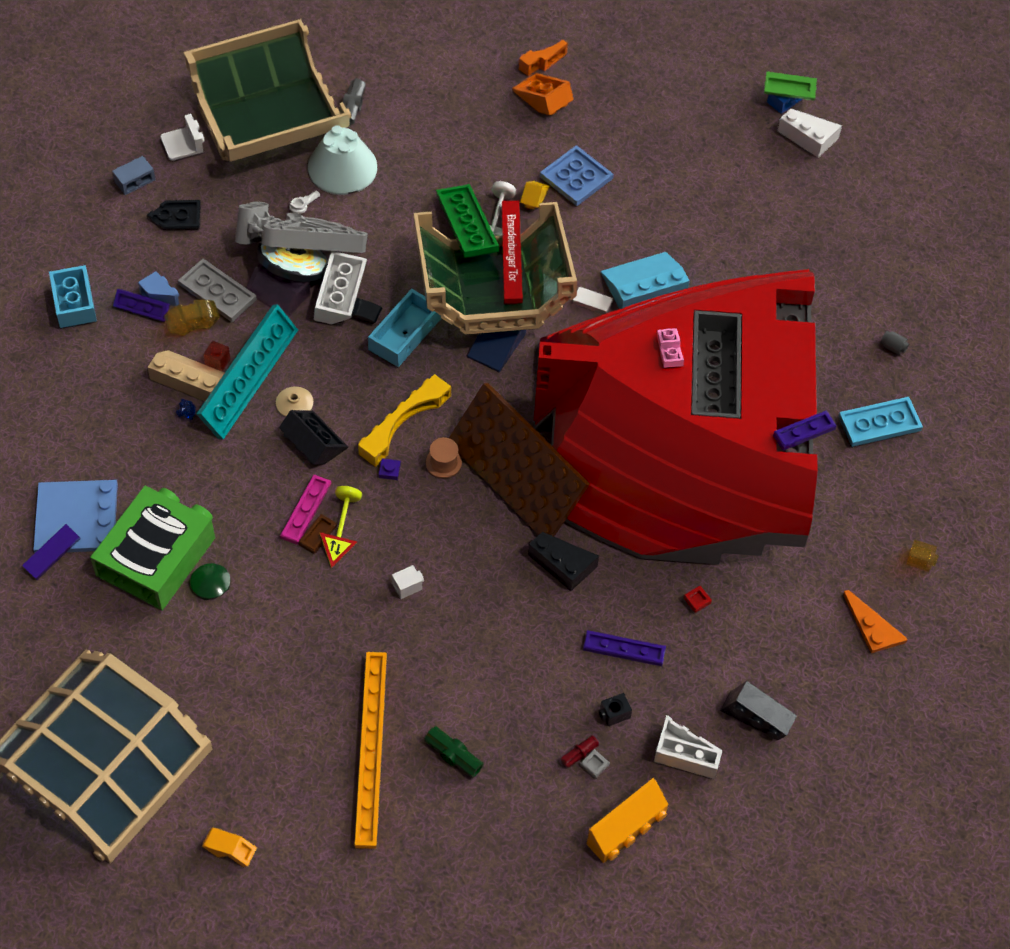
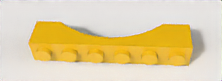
(429, 396)

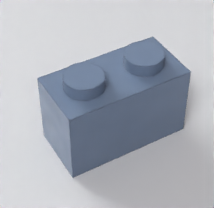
(133, 175)

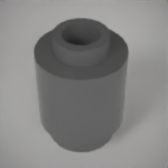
(894, 342)

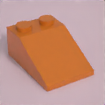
(545, 93)

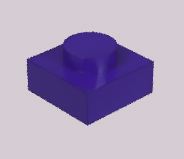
(389, 469)

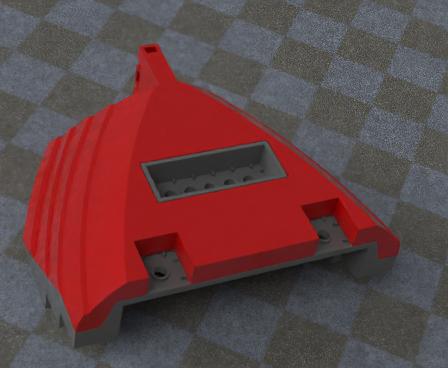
(658, 463)

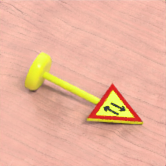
(335, 545)

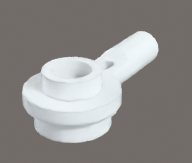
(299, 205)

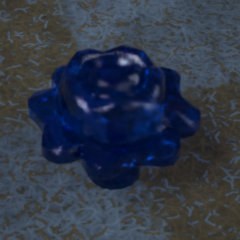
(187, 409)

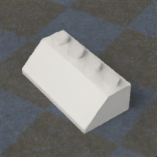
(339, 288)

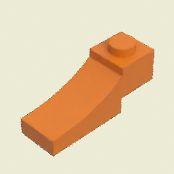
(543, 58)

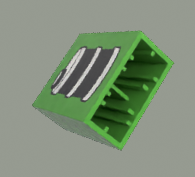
(154, 546)

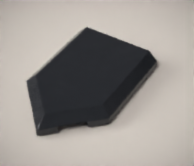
(177, 214)

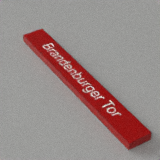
(512, 252)

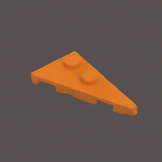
(874, 629)

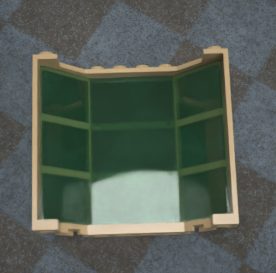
(262, 91)
(472, 288)

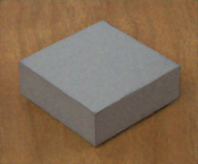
(594, 764)

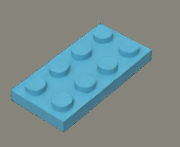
(880, 421)

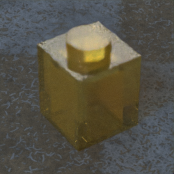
(922, 555)

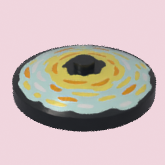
(293, 263)

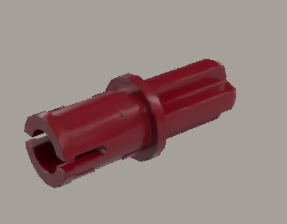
(580, 751)

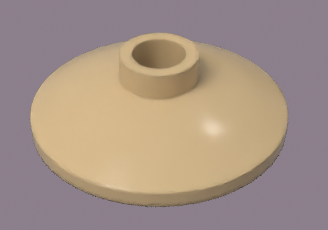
(285, 403)

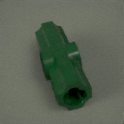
(453, 752)

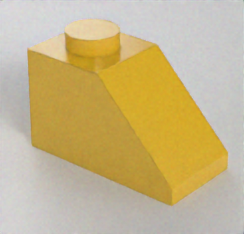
(534, 194)

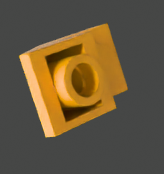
(231, 845)

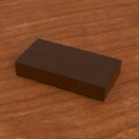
(311, 539)

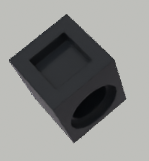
(618, 702)

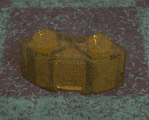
(191, 317)

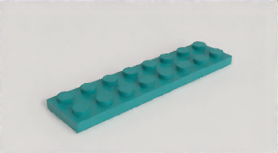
(247, 372)

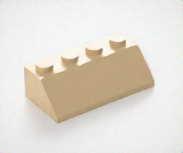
(184, 374)

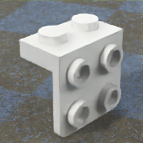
(183, 141)

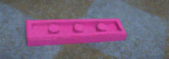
(305, 509)

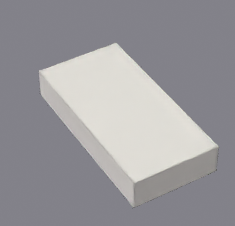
(592, 300)

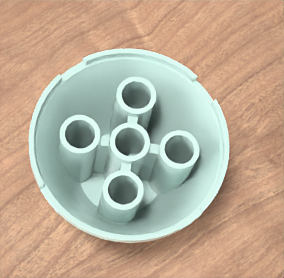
(342, 163)

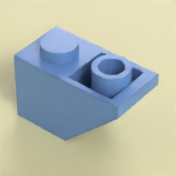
(157, 288)

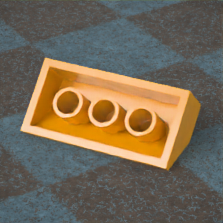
(627, 821)

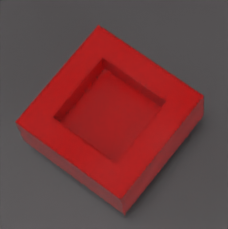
(697, 599)

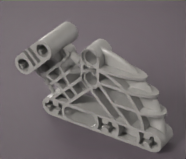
(298, 232)

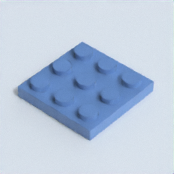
(576, 175)

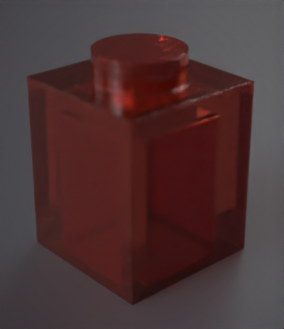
(217, 356)

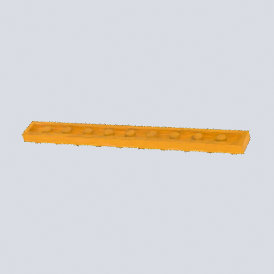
(371, 751)

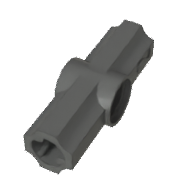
(354, 98)

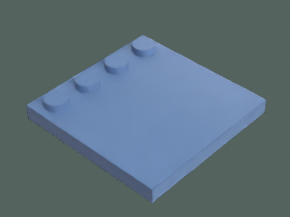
(82, 505)

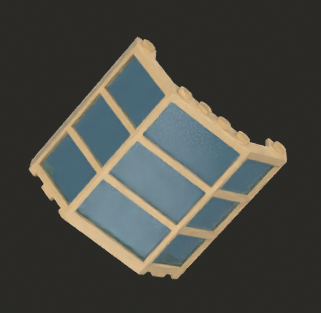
(102, 750)

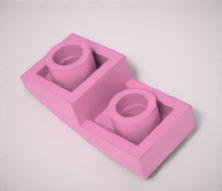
(670, 348)

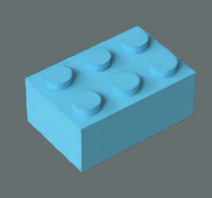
(72, 296)

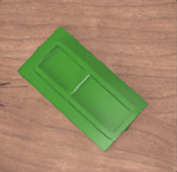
(790, 86)

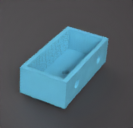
(407, 316)

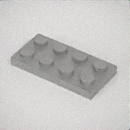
(210, 283)

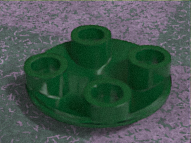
(210, 581)

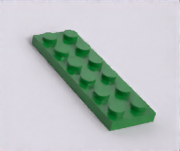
(467, 221)

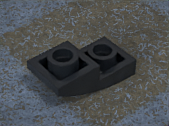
(366, 311)

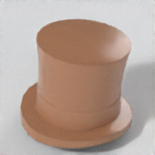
(443, 458)

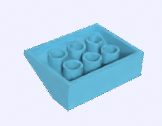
(645, 279)

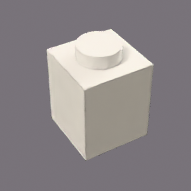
(407, 581)

